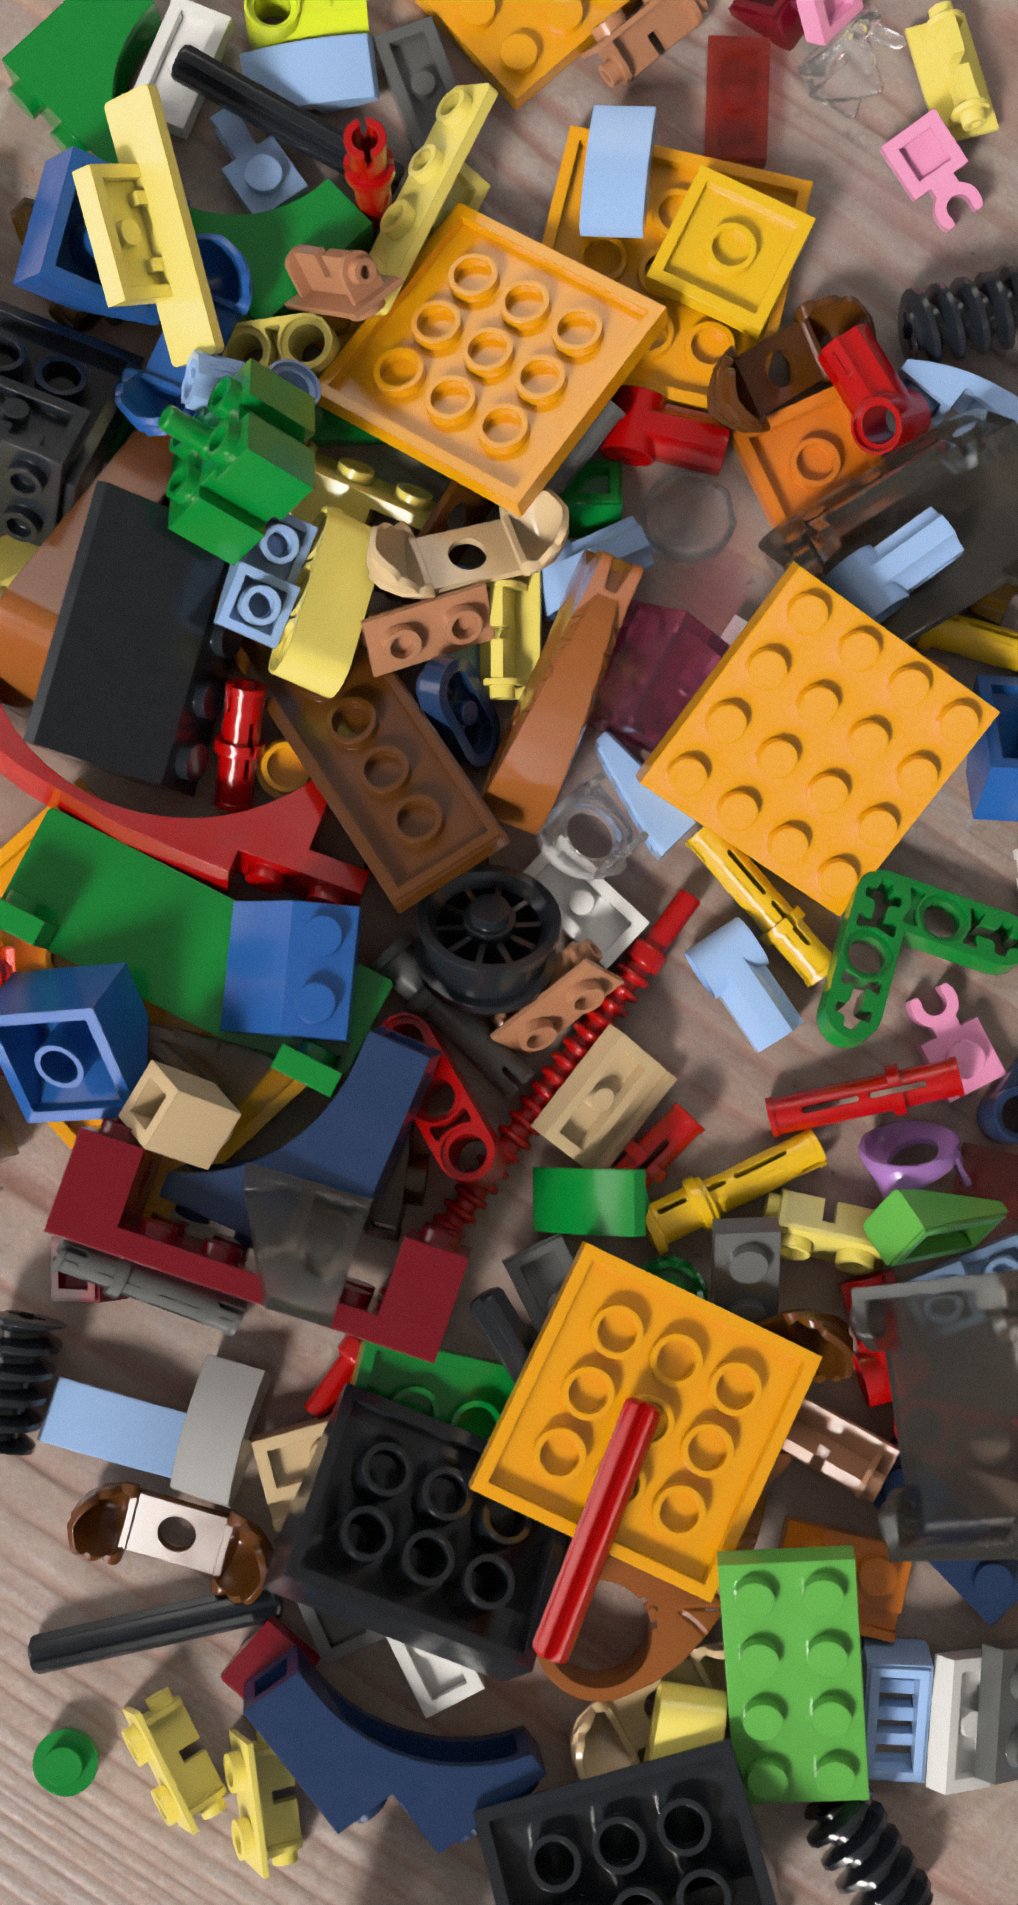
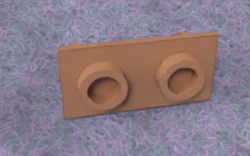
(624, 40)
(337, 282)
(426, 629)
(575, 990)
(840, 1449)

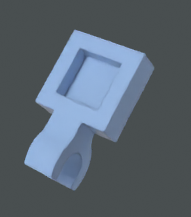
(260, 172)

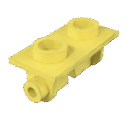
(951, 72)
(517, 627)
(807, 1235)
(183, 1785)
(265, 1826)

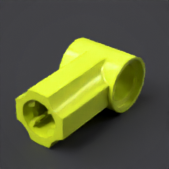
(303, 20)

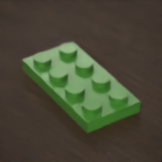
(794, 1672)

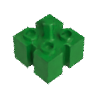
(239, 460)

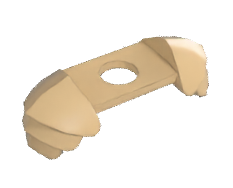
(511, 546)
(614, 1730)

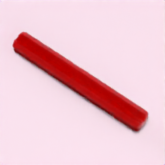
(596, 1530)

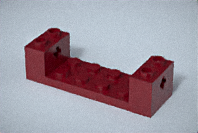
(103, 1209)

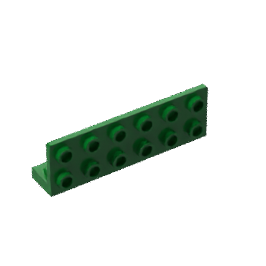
(116, 905)

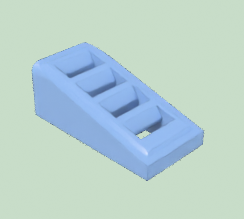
(647, 810)
(897, 1669)

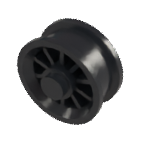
(488, 940)

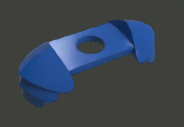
(148, 392)

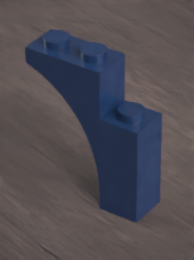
(345, 1148)
(356, 1760)

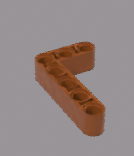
(37, 592)

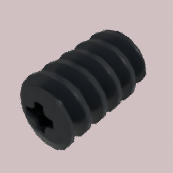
(959, 314)
(22, 1365)
(869, 1851)

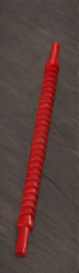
(645, 958)

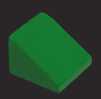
(594, 498)

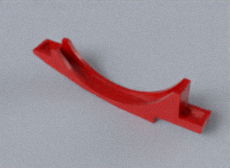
(264, 844)

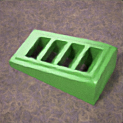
(930, 1224)

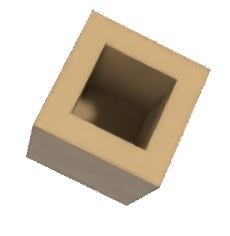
(179, 1115)

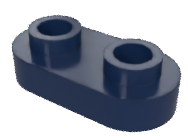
(459, 709)

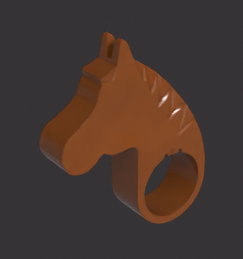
(560, 693)
(674, 1623)

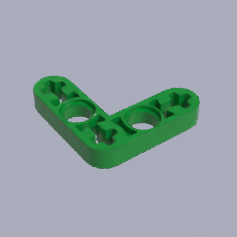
(904, 925)

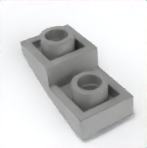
(217, 1430)

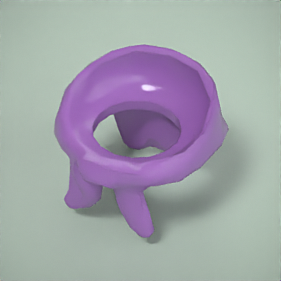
(883, 1143)

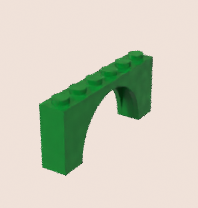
(90, 56)

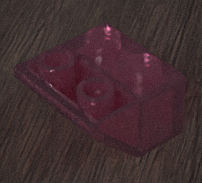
(653, 673)

